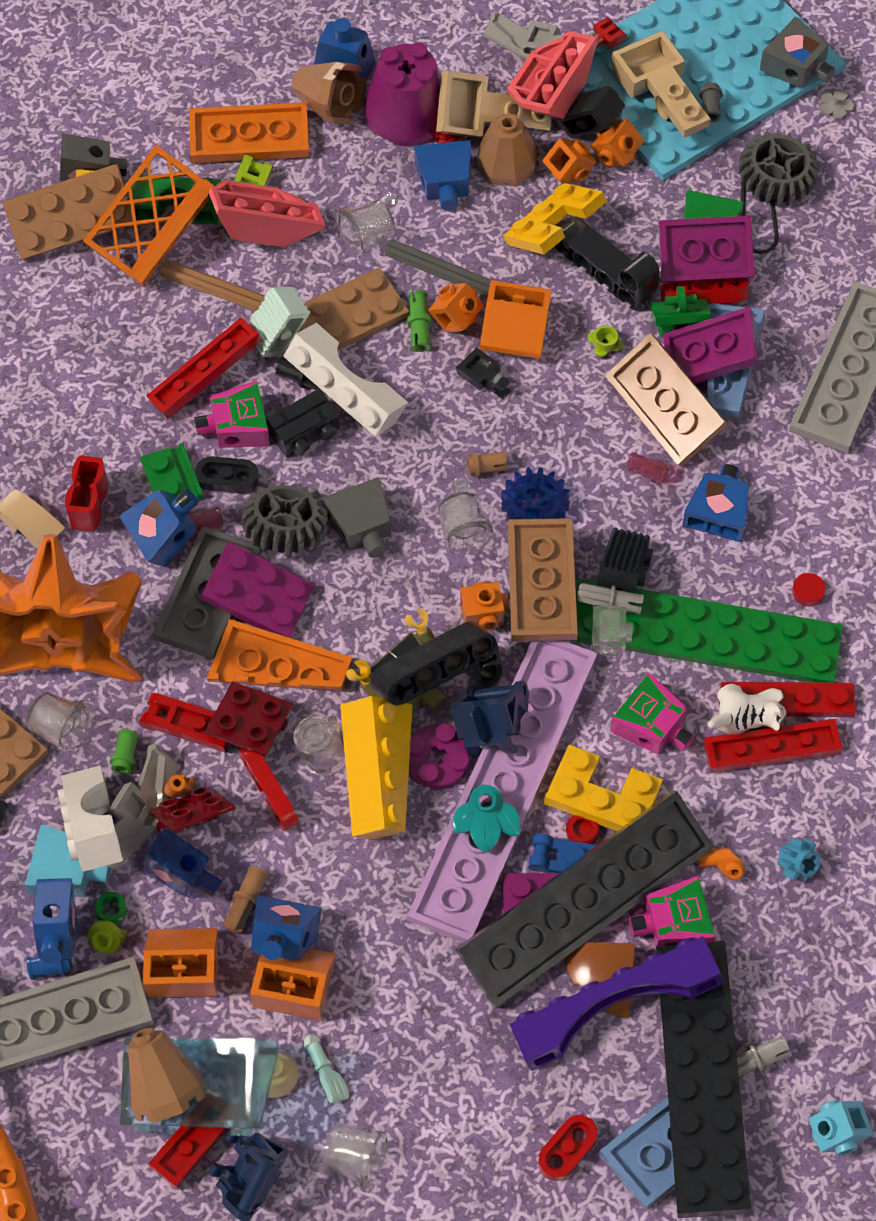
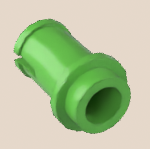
(123, 758)

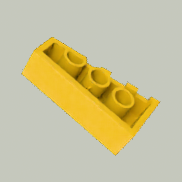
(377, 765)

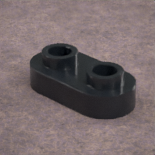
(228, 472)

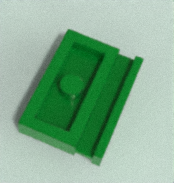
(171, 471)

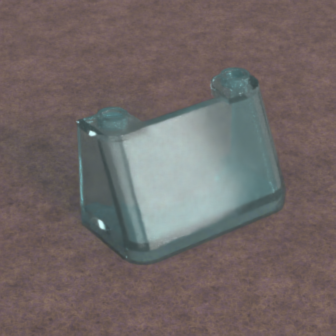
(236, 1080)

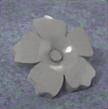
(836, 103)

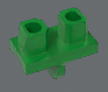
(679, 310)

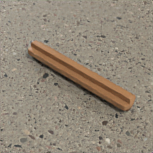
(211, 285)

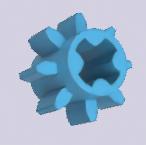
(799, 859)

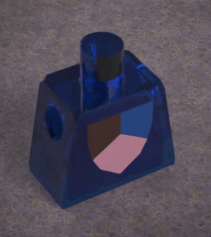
(169, 859)

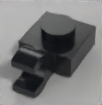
(483, 370)

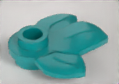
(486, 822)

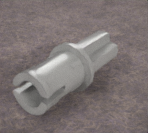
(609, 597)
(762, 1055)

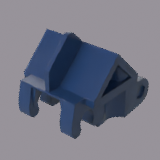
(490, 716)
(252, 1176)

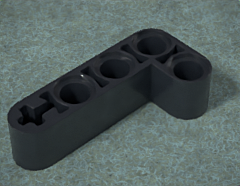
(625, 278)
(457, 651)

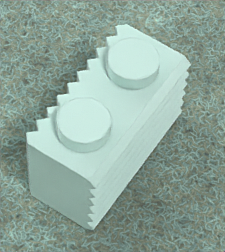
(278, 320)

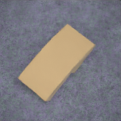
(28, 517)

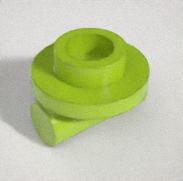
(106, 936)

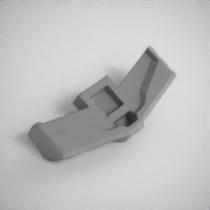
(519, 39)
(134, 803)

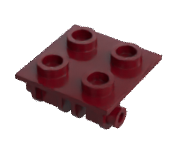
(249, 718)
(200, 806)

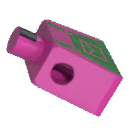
(236, 418)
(652, 718)
(674, 914)

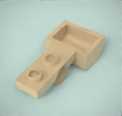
(657, 67)
(468, 105)

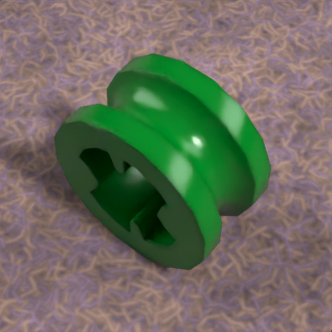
(111, 897)

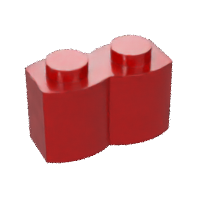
(86, 493)

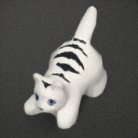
(744, 711)

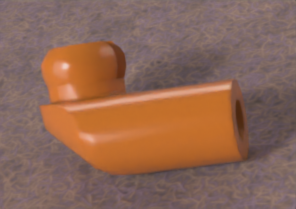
(179, 786)
(725, 861)

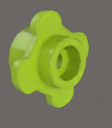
(605, 333)

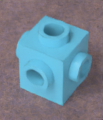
(840, 1126)

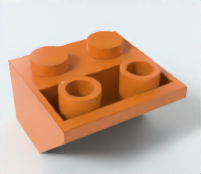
(515, 319)
(181, 963)
(292, 985)

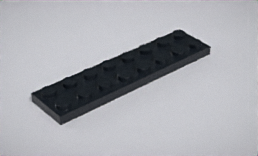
(584, 898)
(705, 1099)

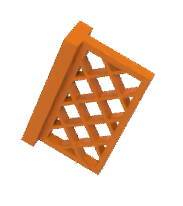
(169, 233)

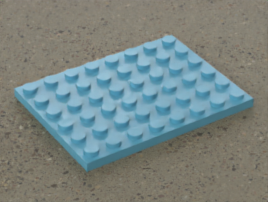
(719, 45)

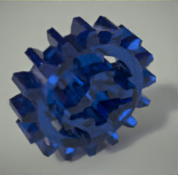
(519, 495)

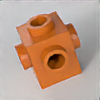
(618, 144)
(569, 160)
(456, 307)
(484, 604)

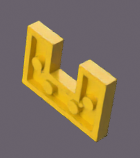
(538, 229)
(577, 796)

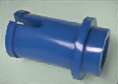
(38, 968)

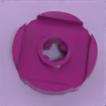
(455, 761)

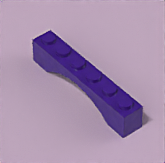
(682, 972)

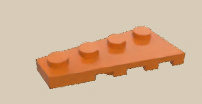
(273, 660)

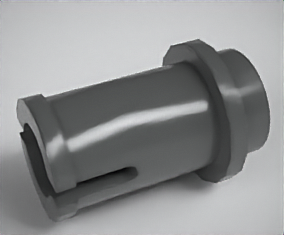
(711, 95)

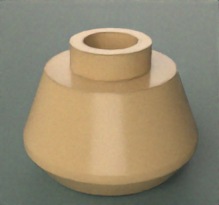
(284, 1076)

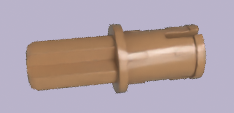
(245, 899)

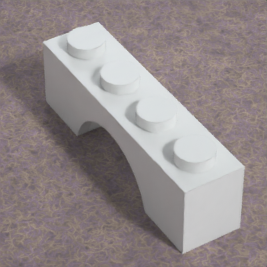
(370, 403)
(88, 831)

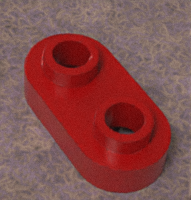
(567, 1148)

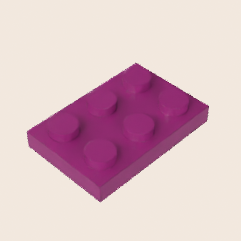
(706, 249)
(715, 345)
(256, 591)

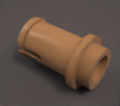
(486, 463)

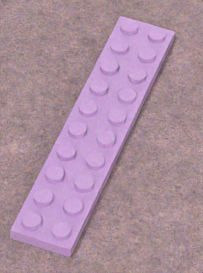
(460, 874)

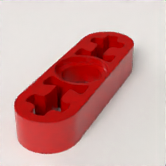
(714, 291)
(266, 782)

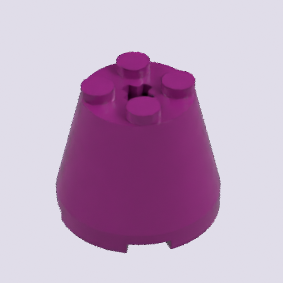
(404, 95)

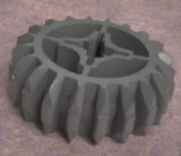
(782, 159)
(284, 524)

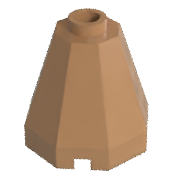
(331, 89)
(507, 152)
(161, 1077)

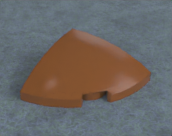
(597, 963)

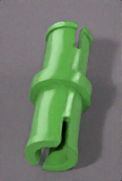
(419, 321)

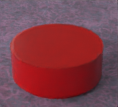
(808, 589)
(582, 830)

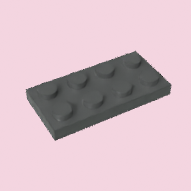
(187, 619)

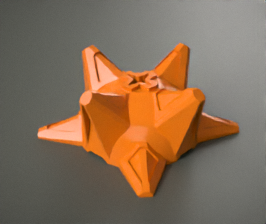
(63, 622)

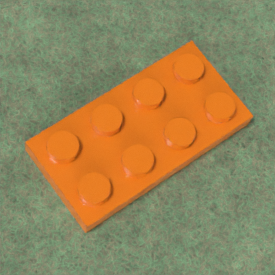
(253, 130)

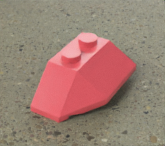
(554, 75)
(264, 214)

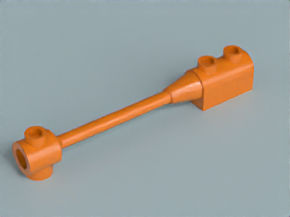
(16, 1194)

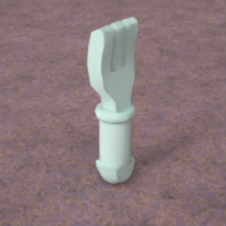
(331, 1080)

